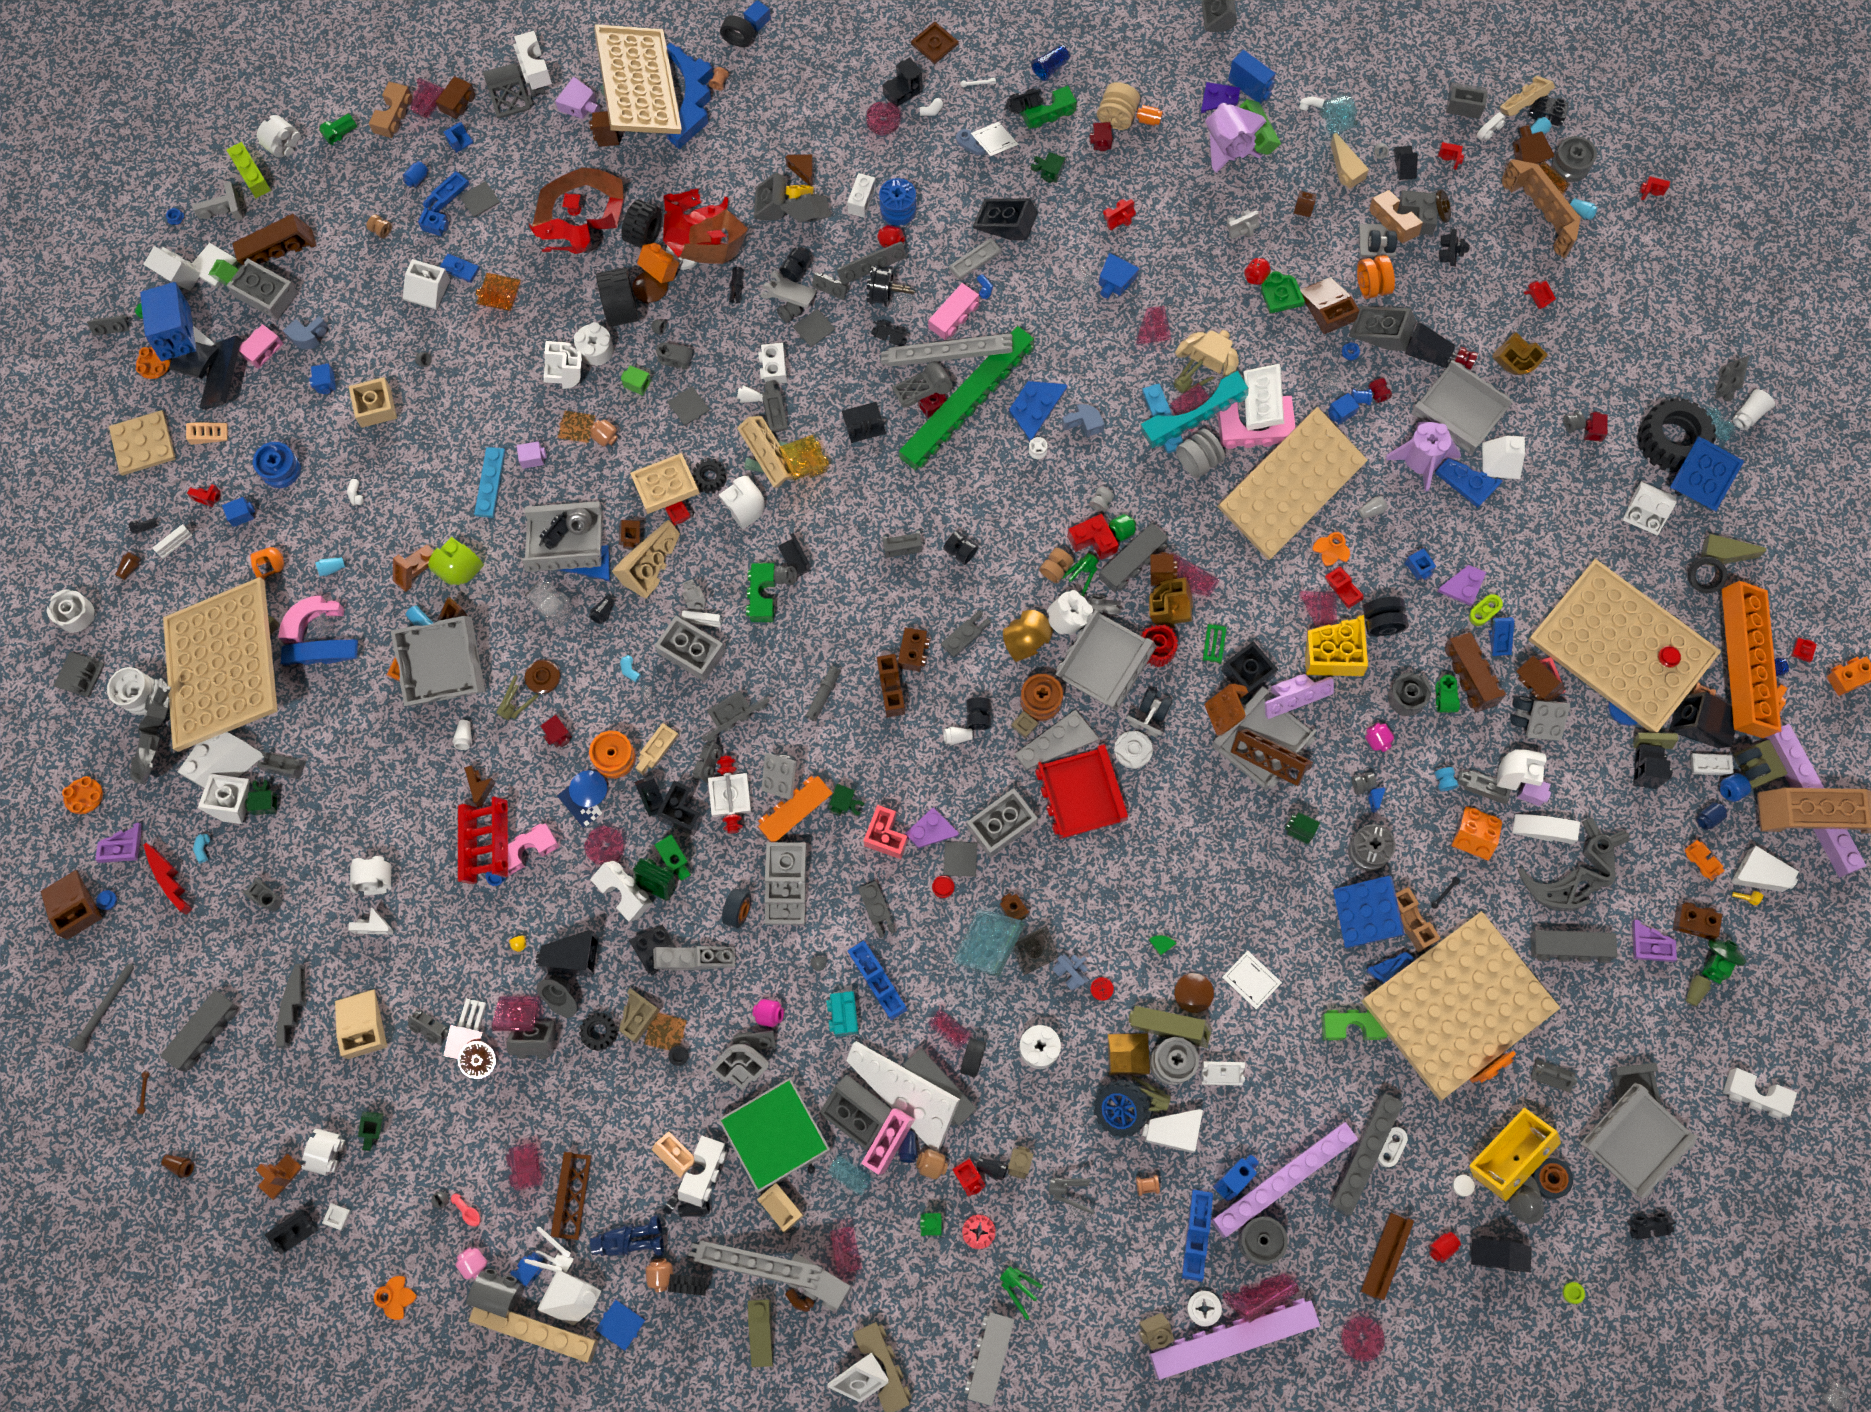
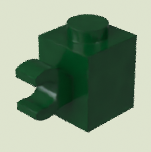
(1050, 167)
(842, 800)
(262, 801)
(370, 1128)

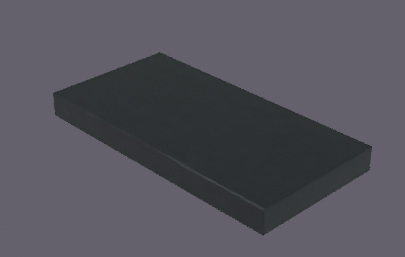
(221, 373)

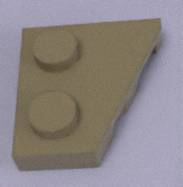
(637, 1016)

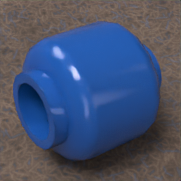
(1735, 787)

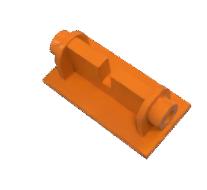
(1698, 854)

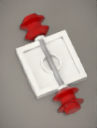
(729, 795)

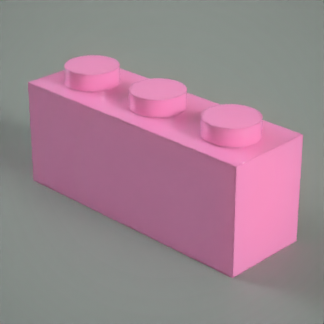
(954, 311)
(888, 1141)

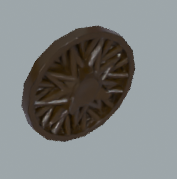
(1443, 205)

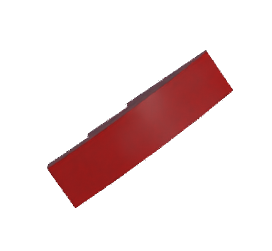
(164, 875)

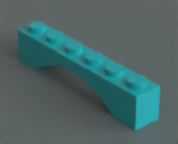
(1162, 428)

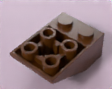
(1330, 305)
(70, 906)

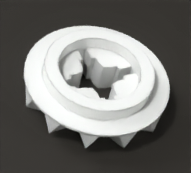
(1211, 1316)

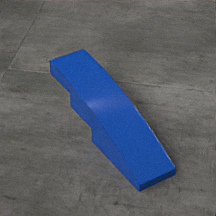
(319, 651)
(877, 980)
(1197, 1235)

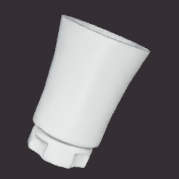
(1753, 409)

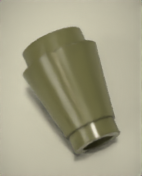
(1698, 989)

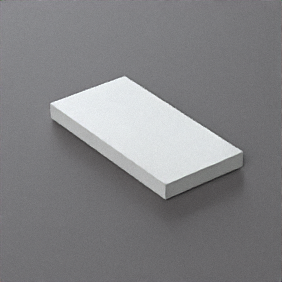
(1264, 397)

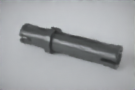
(826, 687)

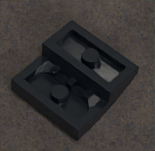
(195, 363)

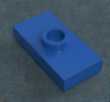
(460, 268)

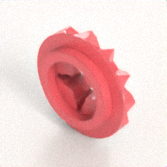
(970, 1237)

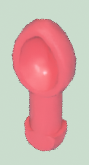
(469, 1214)

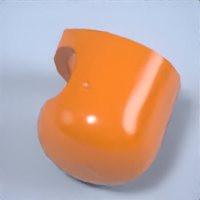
(264, 556)

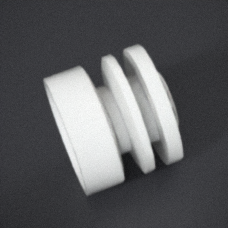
(130, 689)

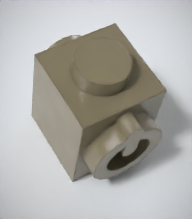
(1020, 1162)
(1156, 1332)

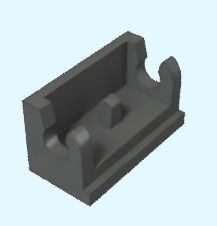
(902, 545)
(281, 765)

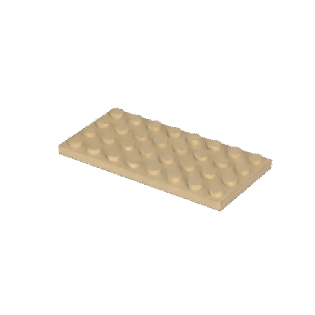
(637, 79)
(1292, 483)

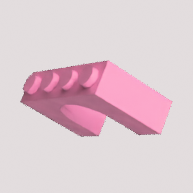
(1235, 434)

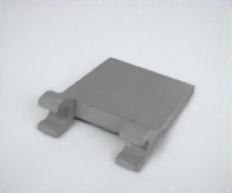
(788, 291)

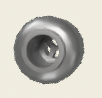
(578, 521)

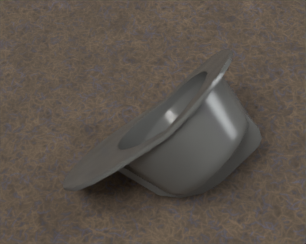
(557, 995)
(1527, 1202)

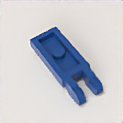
(446, 192)

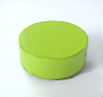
(1573, 1293)

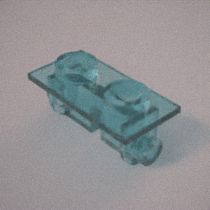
(1724, 427)
(849, 1175)

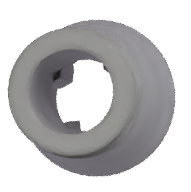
(1373, 507)

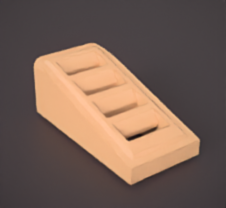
(198, 427)

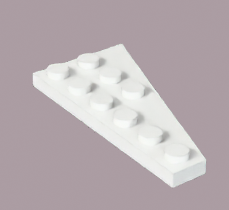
(906, 1091)

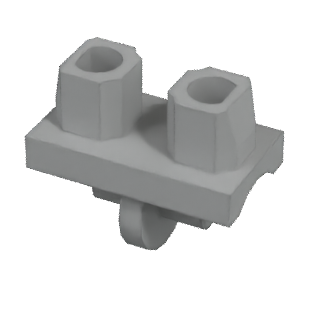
(1243, 225)
(693, 596)

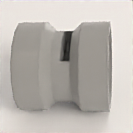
(1101, 500)

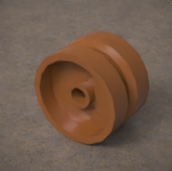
(1041, 686)

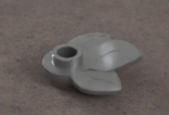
(1109, 606)

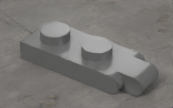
(1483, 786)

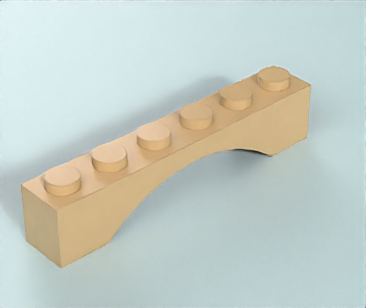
(538, 1333)

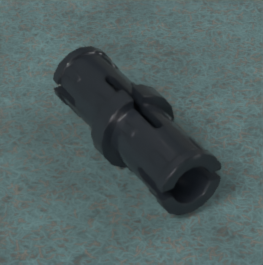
(736, 285)

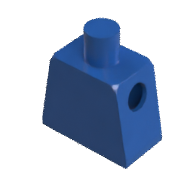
(1116, 276)
(1236, 1177)

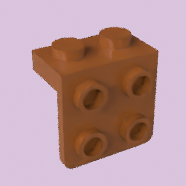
(1226, 709)

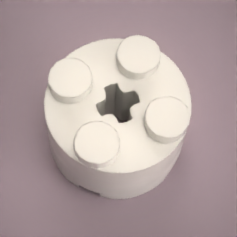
(278, 136)
(594, 344)
(70, 611)
(1069, 613)
(370, 876)
(1045, 1036)
(322, 1152)

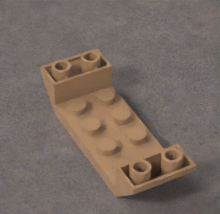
(1547, 198)
(1814, 809)

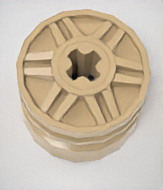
(1118, 105)

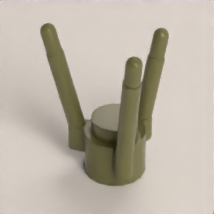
(1184, 382)
(506, 709)
(1159, 1098)

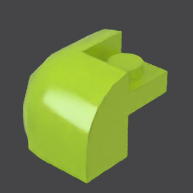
(454, 563)

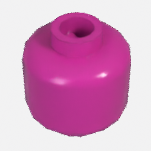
(1379, 737)
(768, 1013)

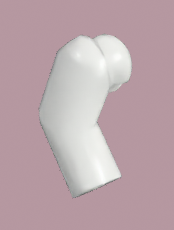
(352, 493)

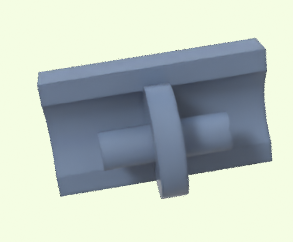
(1065, 964)

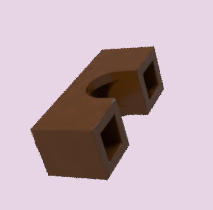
(890, 685)

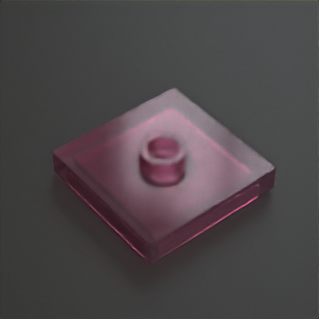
(515, 1014)

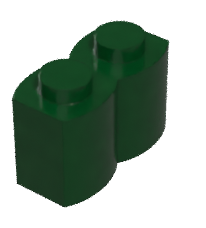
(1302, 827)

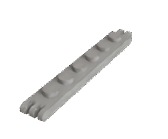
(947, 350)
(755, 1264)

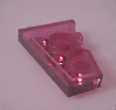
(1199, 580)
(1260, 1299)

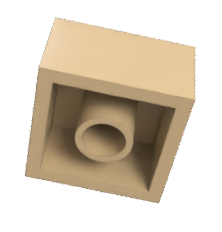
(372, 402)

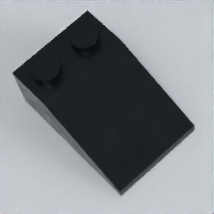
(1006, 217)

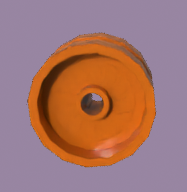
(1375, 276)
(622, 754)

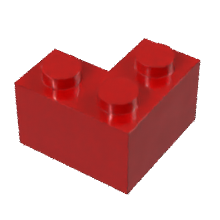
(1094, 533)

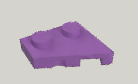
(1464, 585)
(930, 829)
(120, 847)

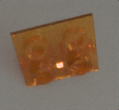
(498, 291)

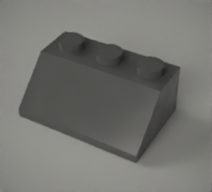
(855, 1112)

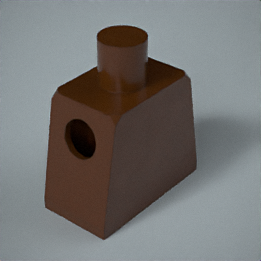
(1532, 147)

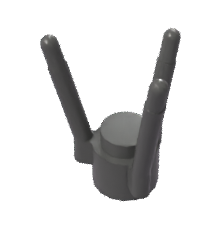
(1060, 1186)

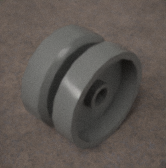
(1574, 158)
(1250, 1244)

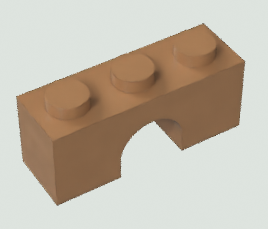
(387, 122)
(1385, 209)
(1418, 930)

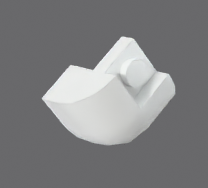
(562, 364)
(743, 501)
(1520, 767)

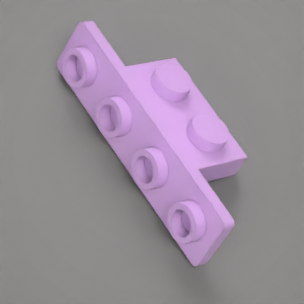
(1297, 693)

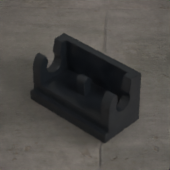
(291, 1232)

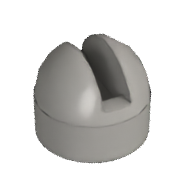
(1385, 150)

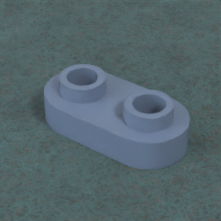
(969, 142)

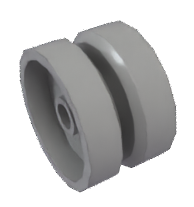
(1182, 1052)

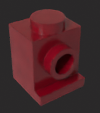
(930, 407)
(1596, 427)

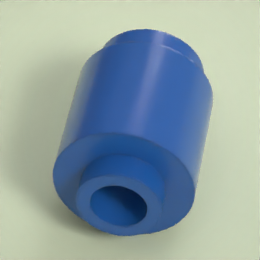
(415, 174)

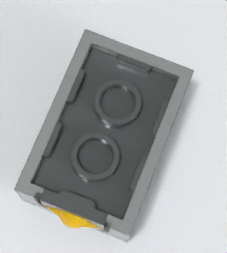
(262, 289)

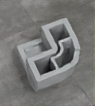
(740, 1065)

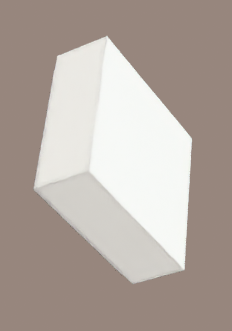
(336, 1216)

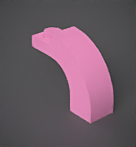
(300, 614)

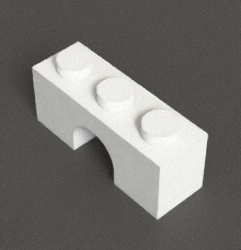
(633, 901)
(1741, 1087)
(696, 1188)

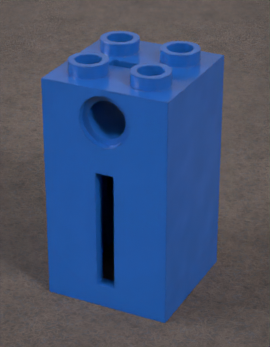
(167, 321)

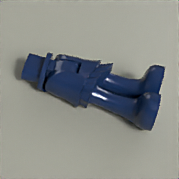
(620, 1243)

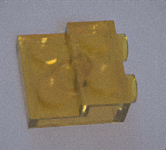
(804, 458)

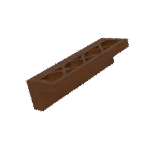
(1275, 751)
(563, 1195)
(1386, 1257)

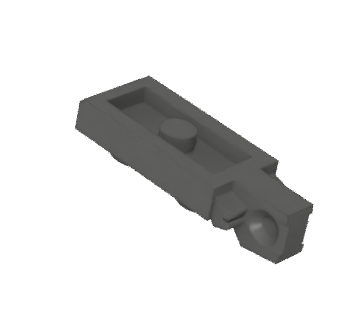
(774, 408)

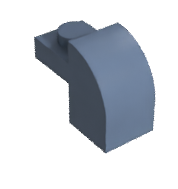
(306, 336)
(1087, 417)

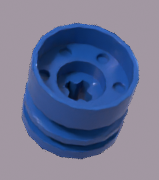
(897, 201)

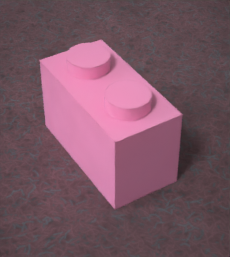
(260, 346)

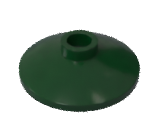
(1727, 951)

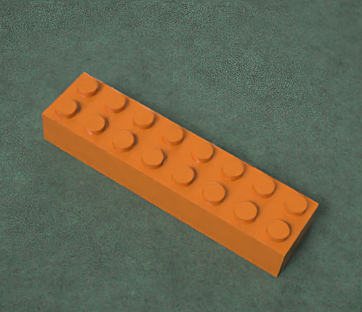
(1751, 660)

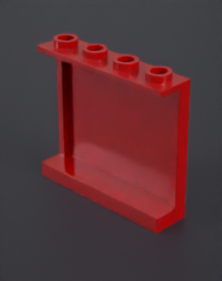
(1081, 793)

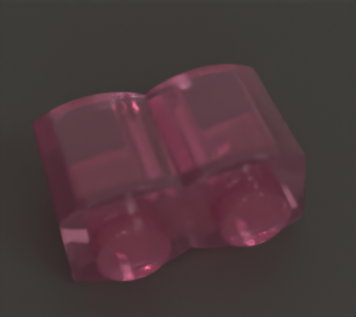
(524, 1167)

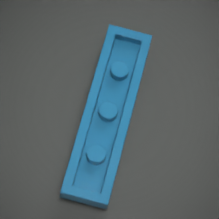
(1158, 406)
(489, 482)

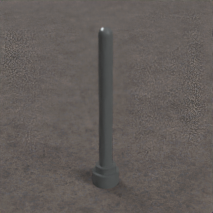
(80, 1041)

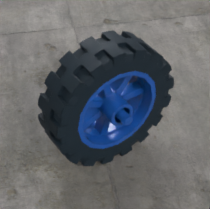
(1109, 1121)

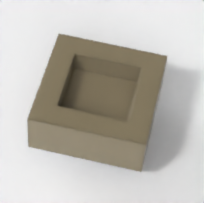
(1024, 724)

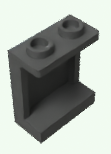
(1641, 1074)

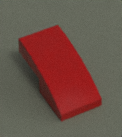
(1343, 587)

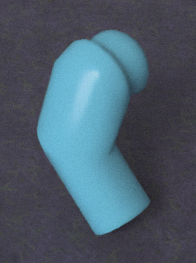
(626, 668)
(198, 847)

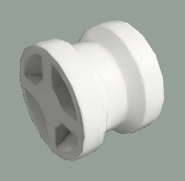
(1038, 444)

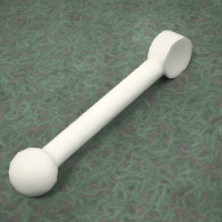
(990, 81)

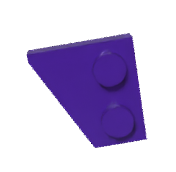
(1217, 94)

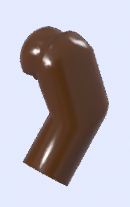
(797, 1302)

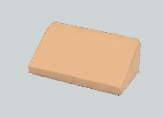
(673, 1154)

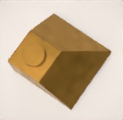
(1128, 1054)

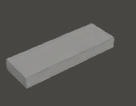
(975, 259)

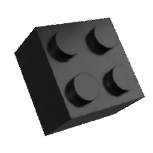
(1249, 668)

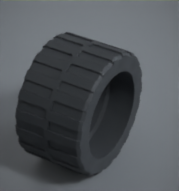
(617, 297)

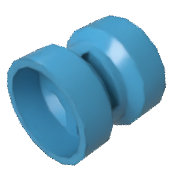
(1446, 779)

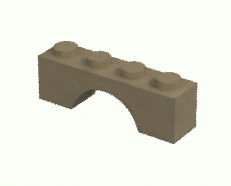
(871, 1340)

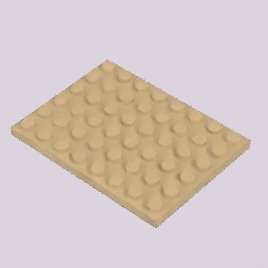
(1612, 643)
(219, 664)
(1460, 1005)

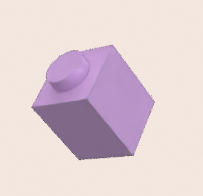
(531, 455)
(1535, 794)

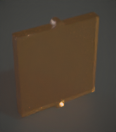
(576, 426)
(665, 1032)

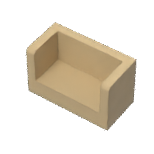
(780, 1207)

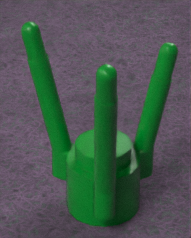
(1086, 565)
(1012, 1278)

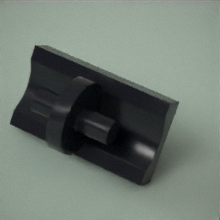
(1451, 240)

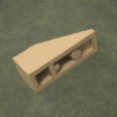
(1348, 165)

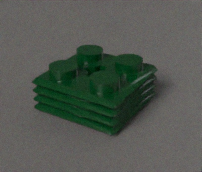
(654, 878)

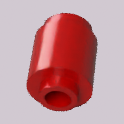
(1444, 1247)

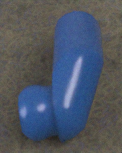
(987, 287)

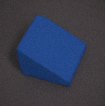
(1375, 798)

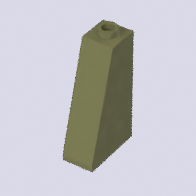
(1171, 1025)

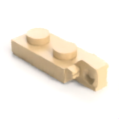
(656, 748)

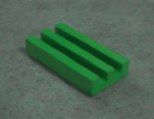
(1212, 658)

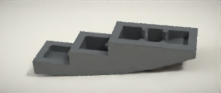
(293, 997)

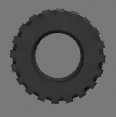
(1676, 412)

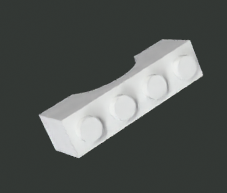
(527, 51)

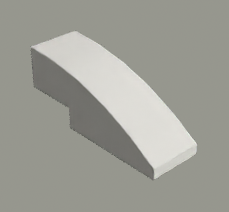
(1546, 828)

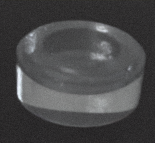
(646, 693)

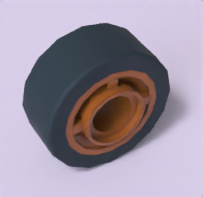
(736, 908)
(1562, 1175)

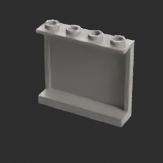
(1464, 405)
(572, 550)
(1105, 660)
(1281, 729)
(1639, 1141)

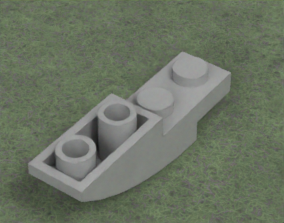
(693, 958)

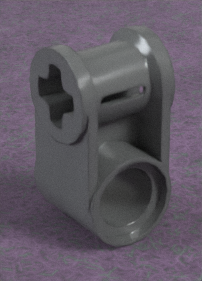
(674, 356)
(261, 893)

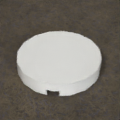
(1133, 755)

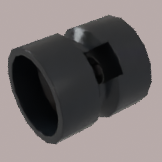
(795, 265)
(965, 551)
(978, 713)

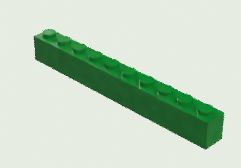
(964, 401)

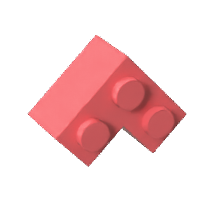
(880, 834)

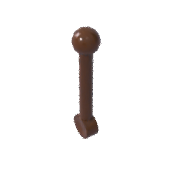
(141, 1109)

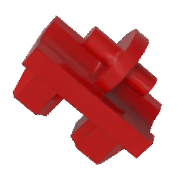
(1120, 215)

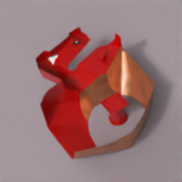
(700, 233)
(579, 236)

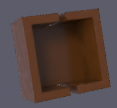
(1544, 683)

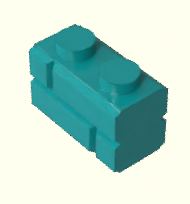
(843, 1014)

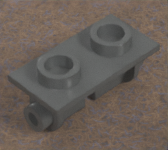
(826, 284)
(108, 325)
(710, 754)
(420, 1022)
(760, 1040)
(1553, 1076)

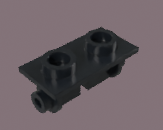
(897, 335)
(550, 535)
(1660, 1224)

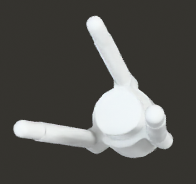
(560, 1262)

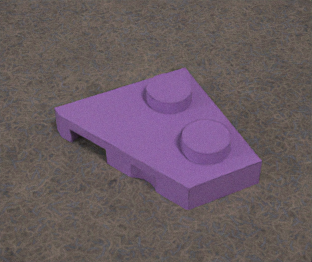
(1651, 944)

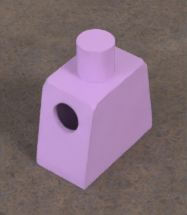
(577, 99)

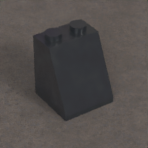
(1704, 720)
(570, 955)

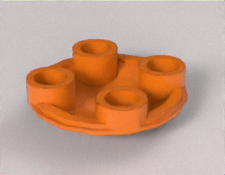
(149, 364)
(82, 795)

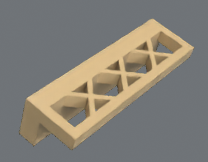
(763, 450)

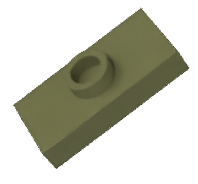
(1664, 740)

